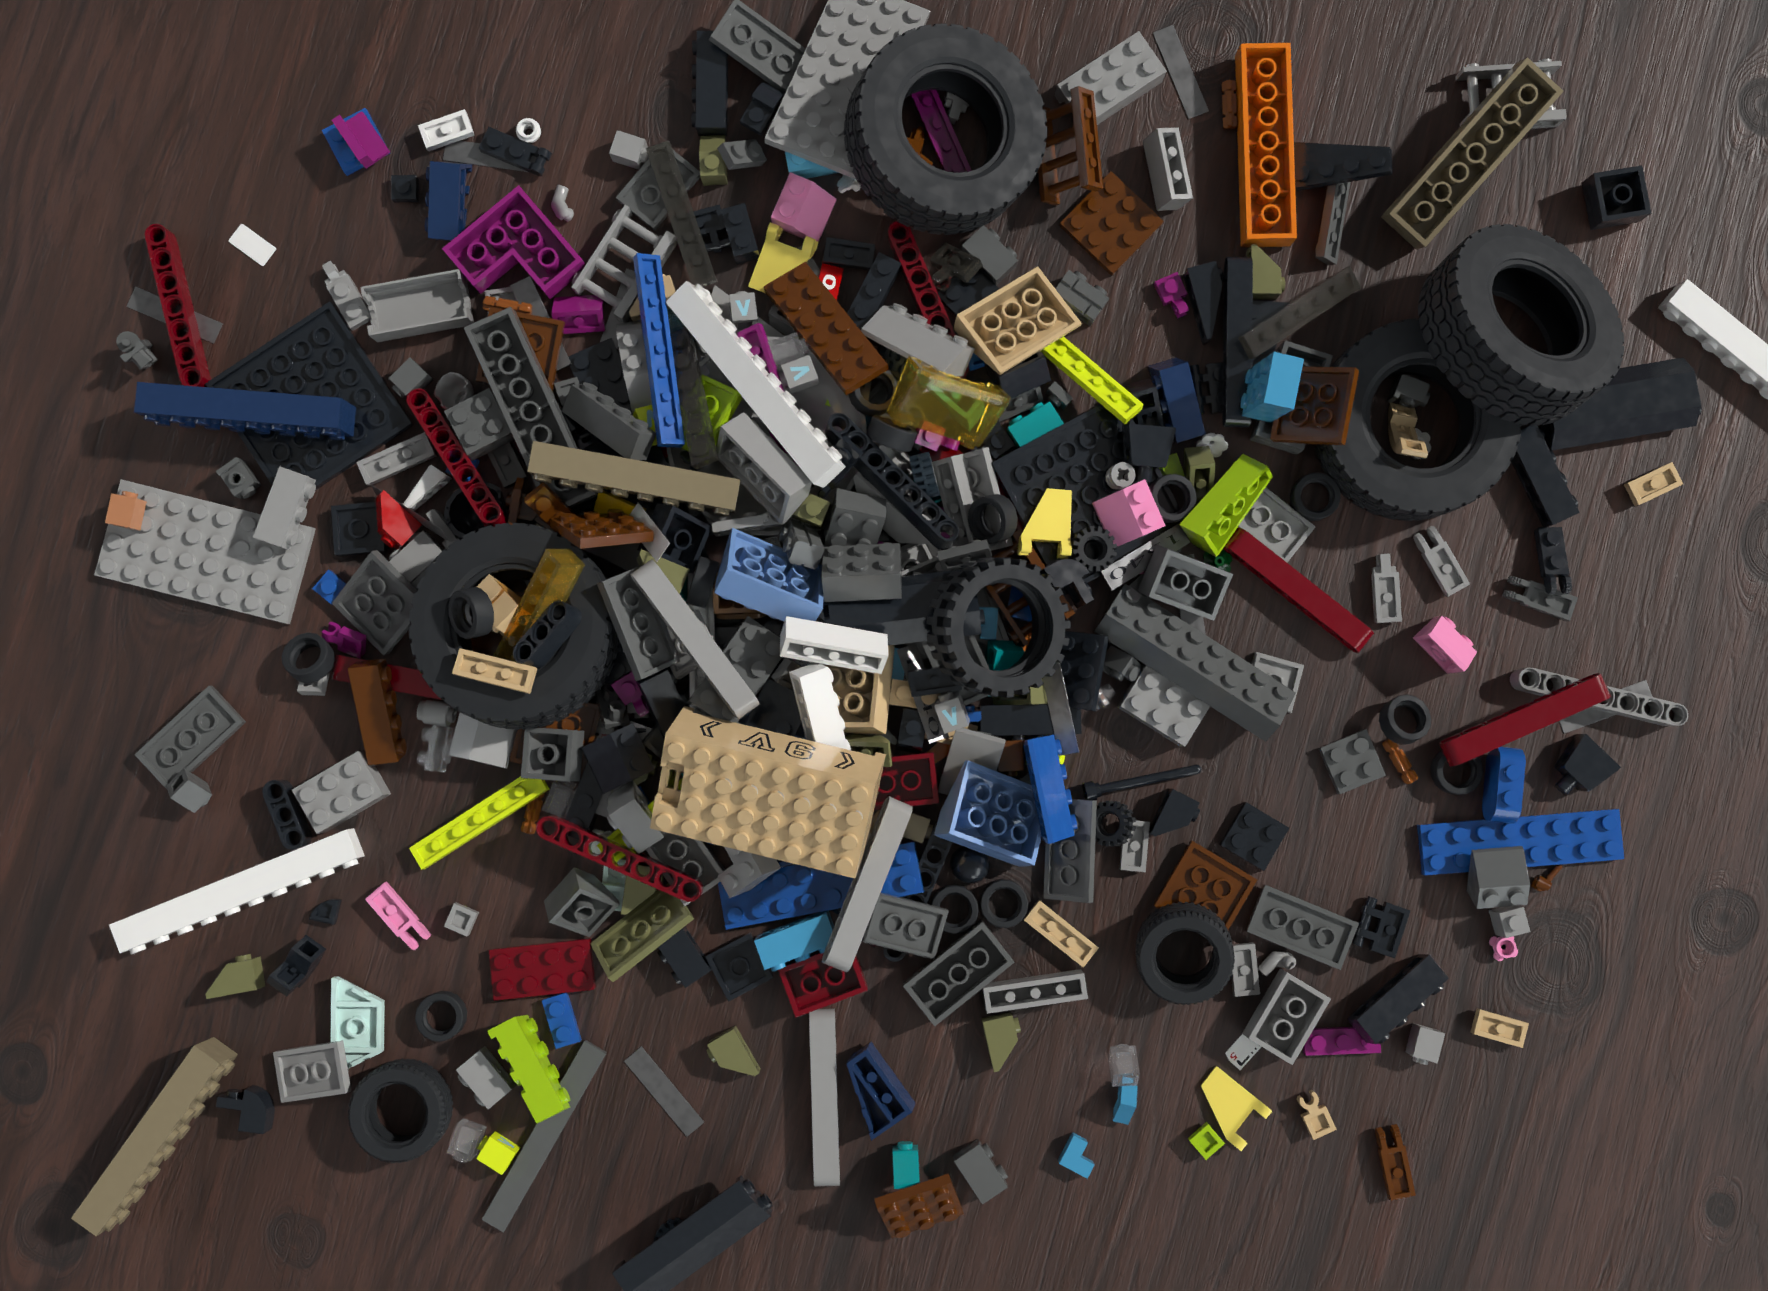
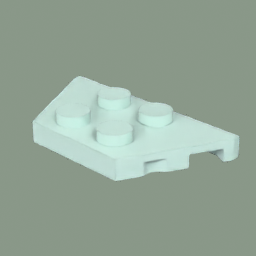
(356, 1020)

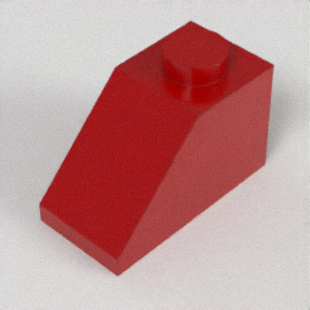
(393, 521)

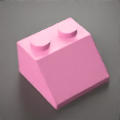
(803, 208)
(1129, 513)
(1446, 645)

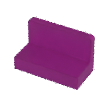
(362, 138)
(579, 313)

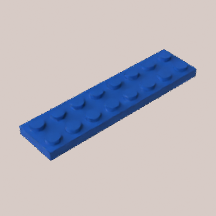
(1545, 840)
(806, 890)

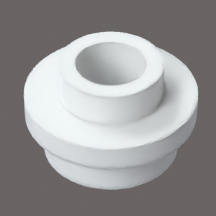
(525, 124)

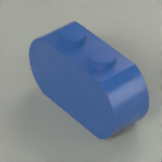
(1503, 785)

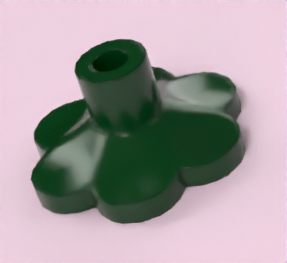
(1224, 558)

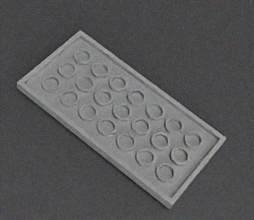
(837, 55)
(205, 555)

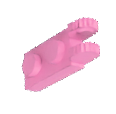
(396, 914)

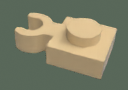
(1317, 1117)

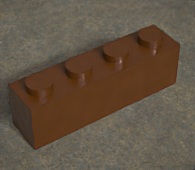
(377, 711)

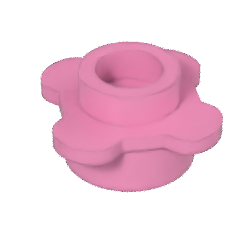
(1499, 953)

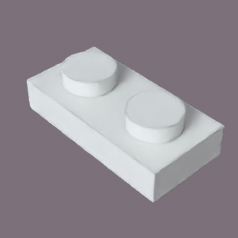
(446, 130)

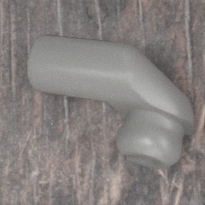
(559, 206)
(1277, 959)

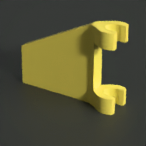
(779, 258)
(1049, 523)
(1231, 1104)

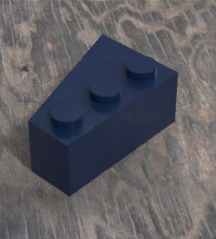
(446, 199)
(1177, 398)
(879, 1090)

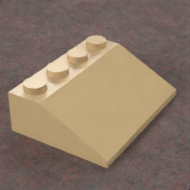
(1016, 321)
(864, 697)

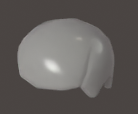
(453, 389)

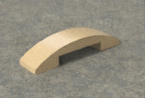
(1402, 432)

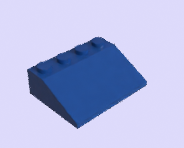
(1049, 789)

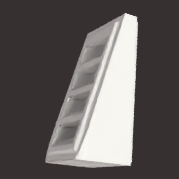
(428, 485)

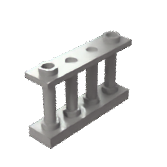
(1473, 72)
(662, 246)

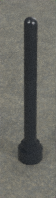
(1094, 790)

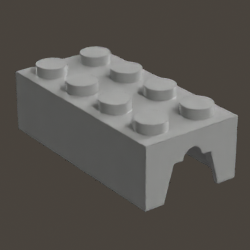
(1116, 77)
(418, 305)

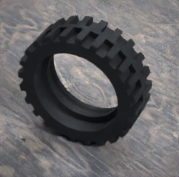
(1046, 635)

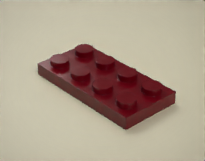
(542, 969)

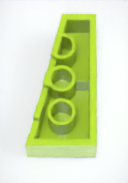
(1226, 505)
(531, 1067)

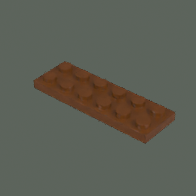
(826, 328)

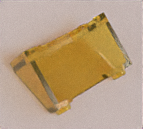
(946, 404)

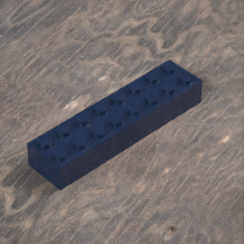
(245, 409)

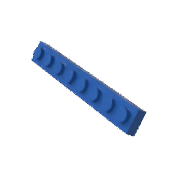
(658, 351)

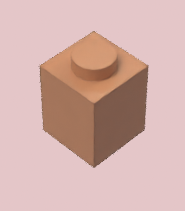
(126, 510)

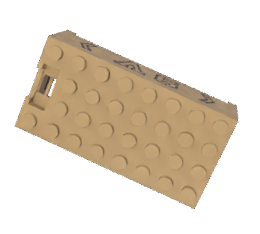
(766, 793)

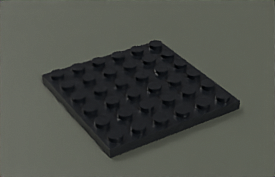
(317, 360)
(1074, 460)

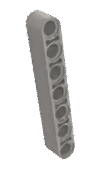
(695, 639)
(1634, 702)
(867, 885)
(824, 1097)

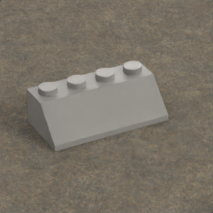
(916, 338)
(762, 467)

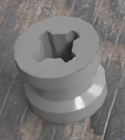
(1115, 478)

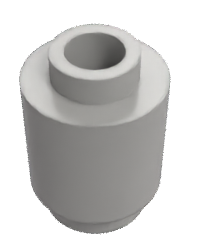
(436, 713)

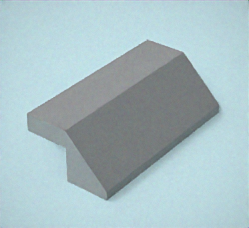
(960, 483)
(482, 742)

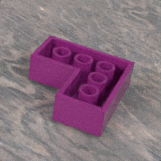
(510, 235)

